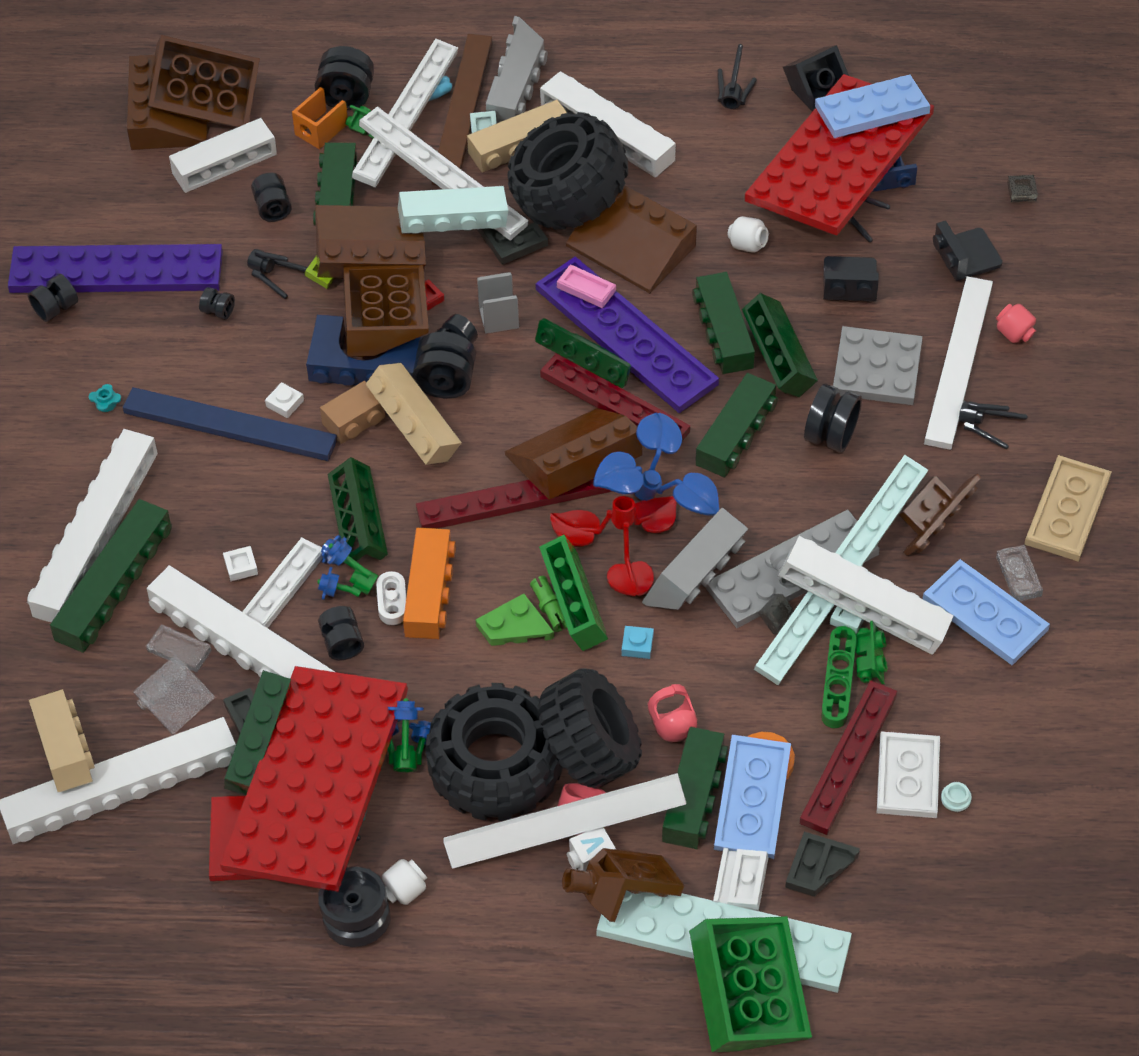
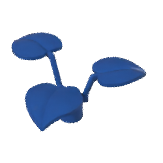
(621, 475)

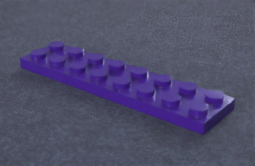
(118, 267)
(635, 339)

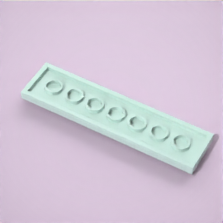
(666, 924)

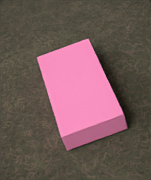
(586, 286)

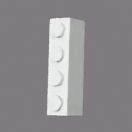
(223, 155)

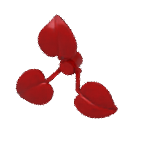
(654, 516)

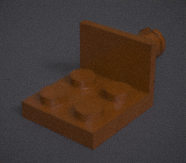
(616, 871)

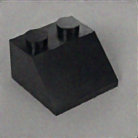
(815, 74)

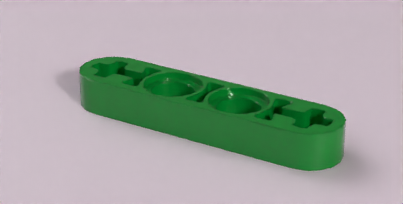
(838, 676)

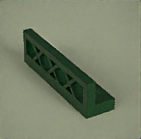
(361, 505)

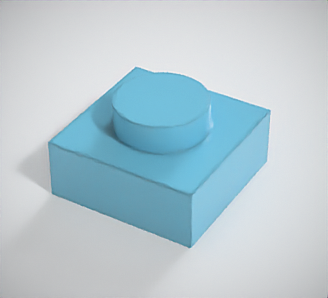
(637, 642)

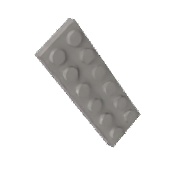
(752, 584)

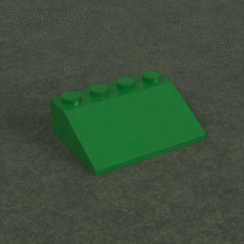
(749, 983)

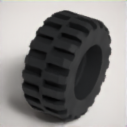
(590, 728)

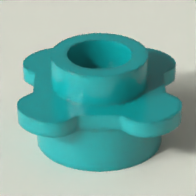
(109, 402)

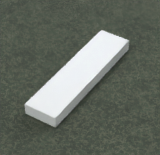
(284, 582)

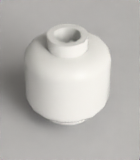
(748, 234)
(404, 881)

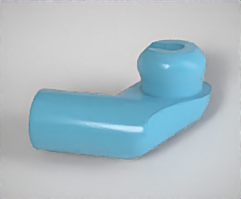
(443, 88)

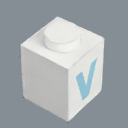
(586, 846)

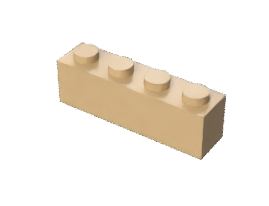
(498, 142)
(413, 413)
(61, 740)

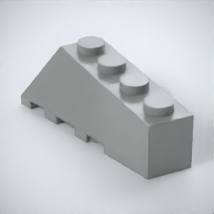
(517, 72)
(697, 562)

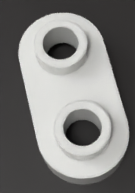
(391, 600)

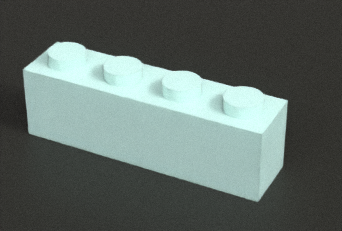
(452, 209)

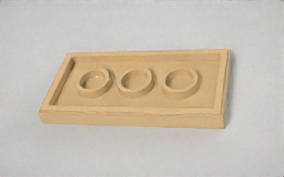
(1068, 508)

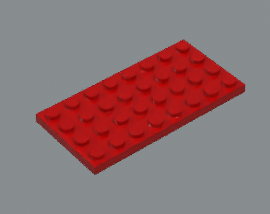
(828, 177)
(315, 779)

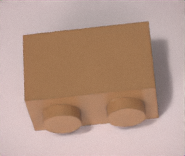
(352, 413)

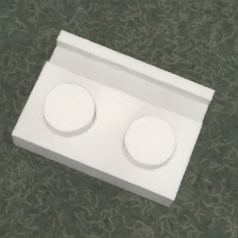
(741, 878)

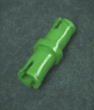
(548, 602)

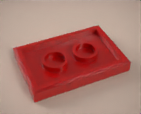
(223, 819)

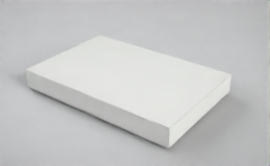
(908, 774)

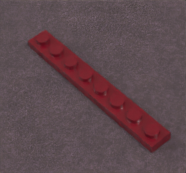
(494, 502)

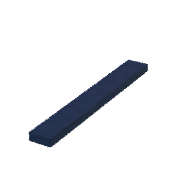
(230, 424)

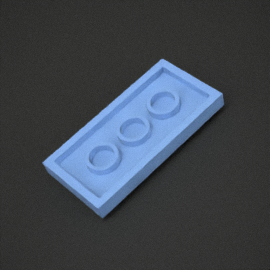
(872, 106)
(987, 612)
(752, 795)

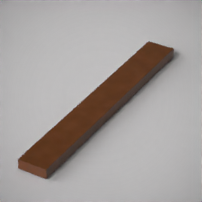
(465, 98)

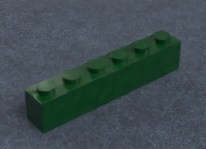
(111, 576)

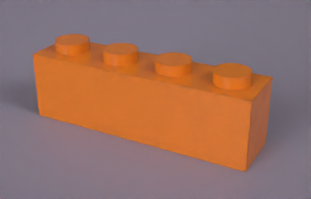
(428, 582)

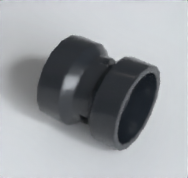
(217, 303)

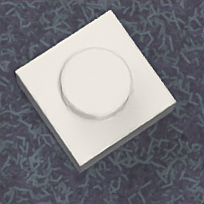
(284, 400)
(240, 563)

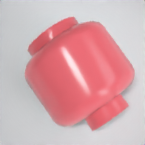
(1016, 323)

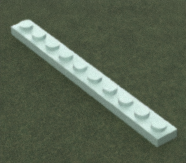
(855, 549)

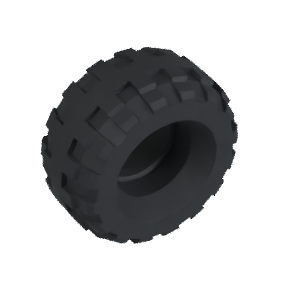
(567, 170)
(483, 785)

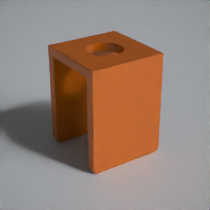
(327, 127)

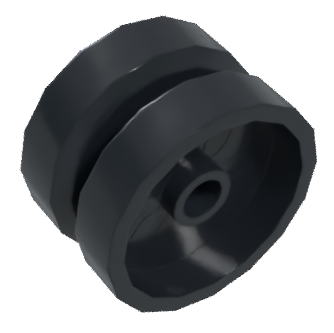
(345, 76)
(444, 365)
(832, 418)
(358, 910)

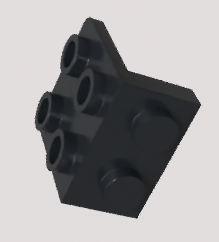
(965, 252)
(850, 278)

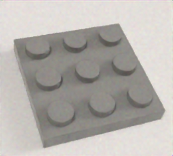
(878, 365)

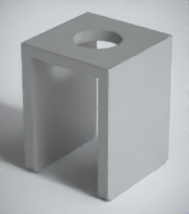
(497, 303)

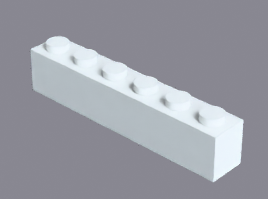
(642, 143)
(866, 595)

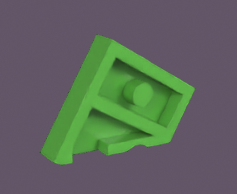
(513, 623)

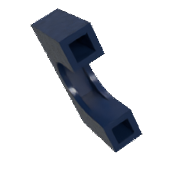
(331, 365)

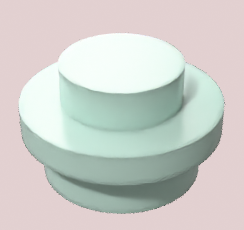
(956, 797)

